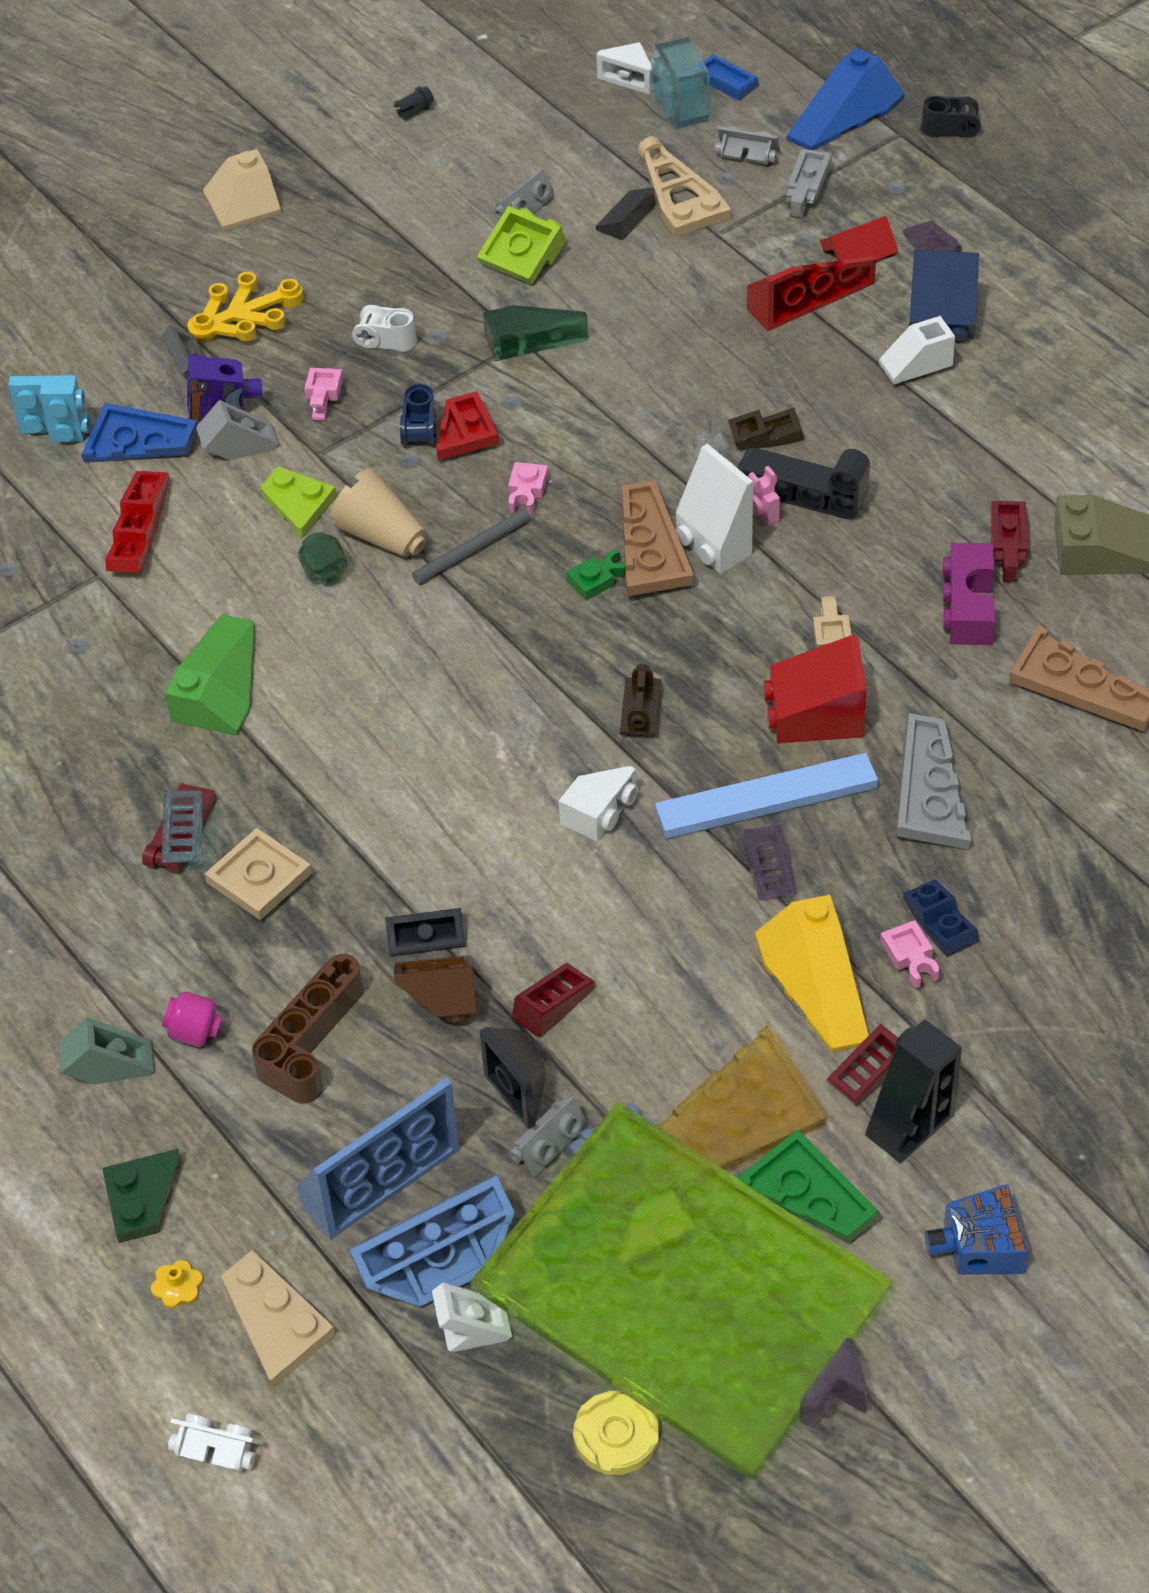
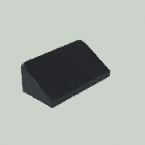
(627, 212)
(425, 931)

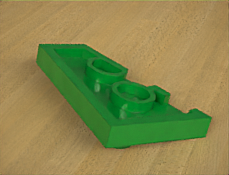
(811, 1188)

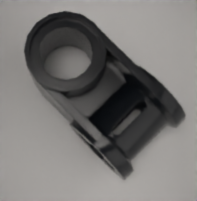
(947, 116)

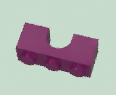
(969, 614)

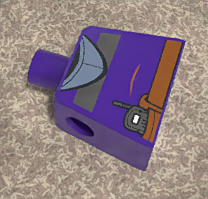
(215, 380)

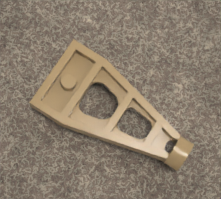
(690, 214)

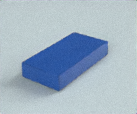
(730, 78)

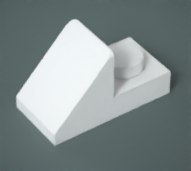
(469, 1318)

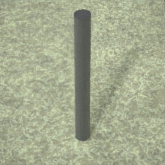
(470, 546)

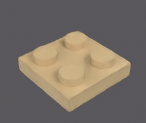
(258, 873)

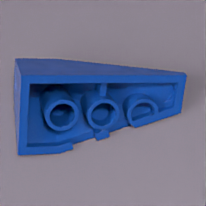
(851, 94)

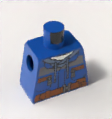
(982, 1234)

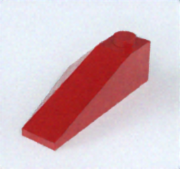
(807, 288)

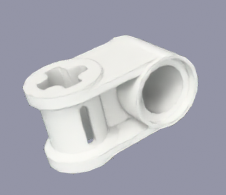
(389, 329)

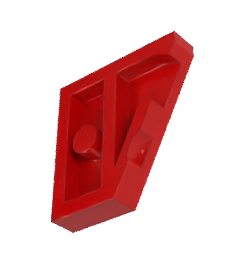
(465, 427)

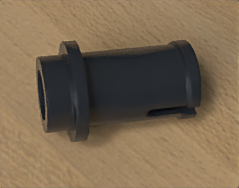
(414, 102)

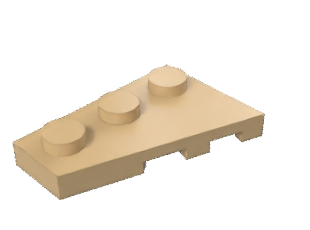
(275, 1317)

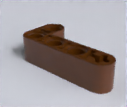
(335, 988)

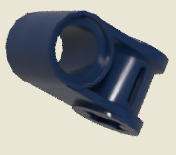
(418, 415)

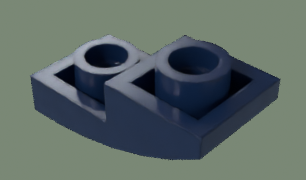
(938, 916)

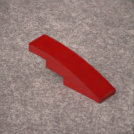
(137, 522)

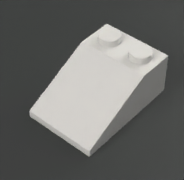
(716, 512)

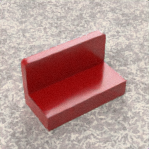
(865, 240)

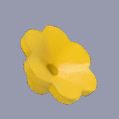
(176, 1284)

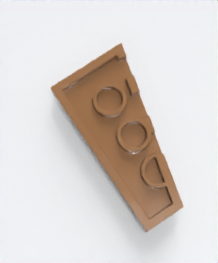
(651, 543)
(1067, 676)

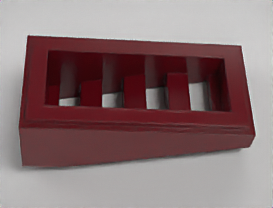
(539, 1017)
(878, 1038)

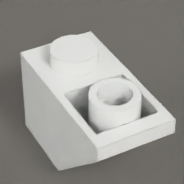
(919, 351)
(597, 800)

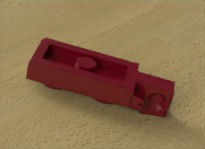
(1009, 536)

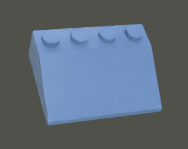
(382, 1161)

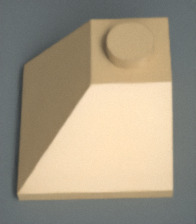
(242, 191)

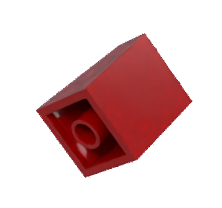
(818, 694)

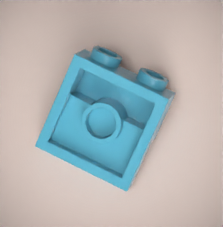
(50, 406)

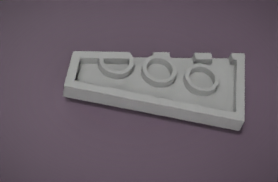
(928, 786)

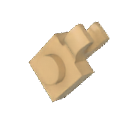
(830, 625)

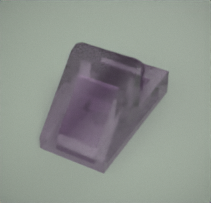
(838, 1381)

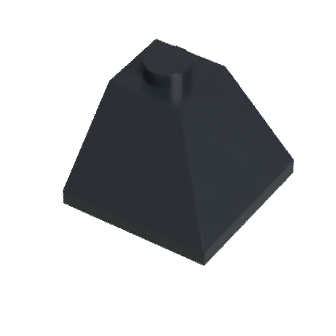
(515, 1070)

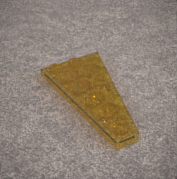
(746, 1105)

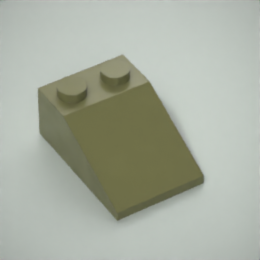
(1100, 537)

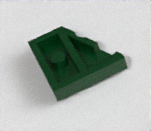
(140, 1192)

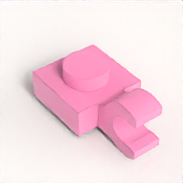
(320, 387)
(765, 500)

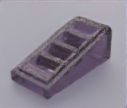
(931, 237)
(765, 837)

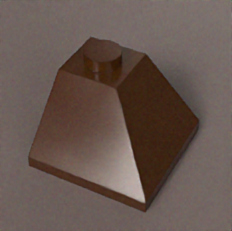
(440, 985)

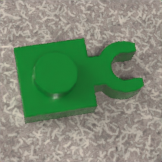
(594, 576)

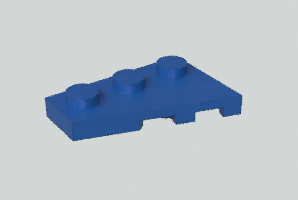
(136, 434)

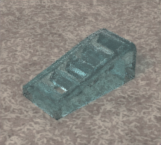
(182, 801)

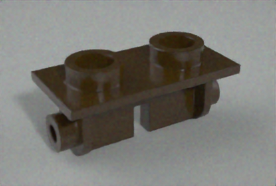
(640, 703)

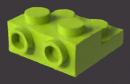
(522, 244)

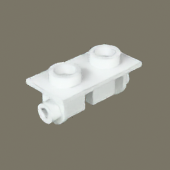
(231, 1445)

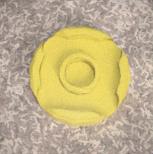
(615, 1433)

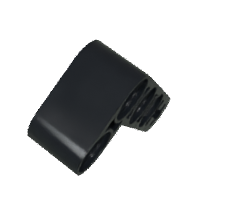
(815, 486)

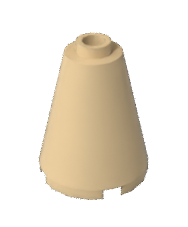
(378, 515)

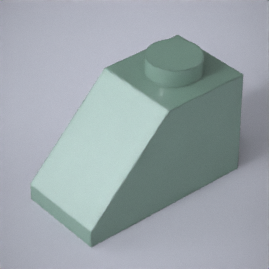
(104, 1053)

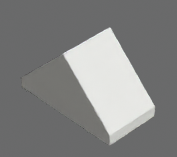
(626, 67)

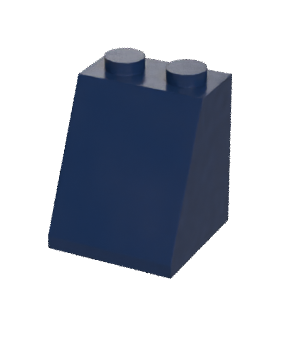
(945, 287)

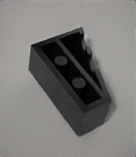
(916, 1091)

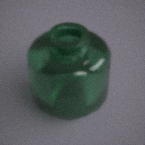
(322, 558)

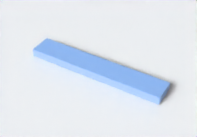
(765, 795)

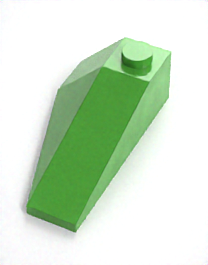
(215, 679)

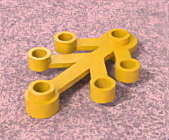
(209, 324)

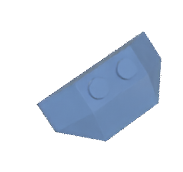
(436, 1244)

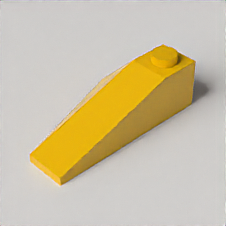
(812, 964)

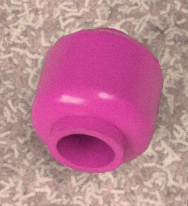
(191, 1019)

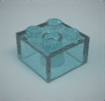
(681, 83)

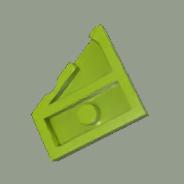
(297, 498)

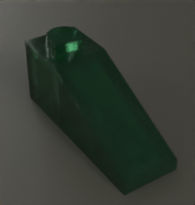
(528, 330)

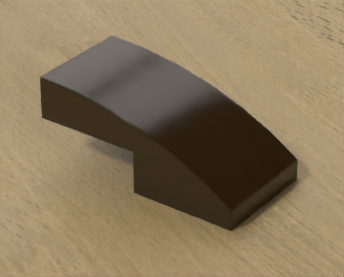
(758, 432)

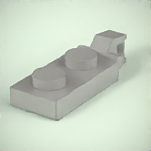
(807, 179)

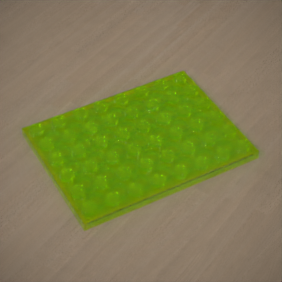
(681, 1287)

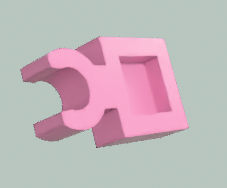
(525, 484)
(911, 949)

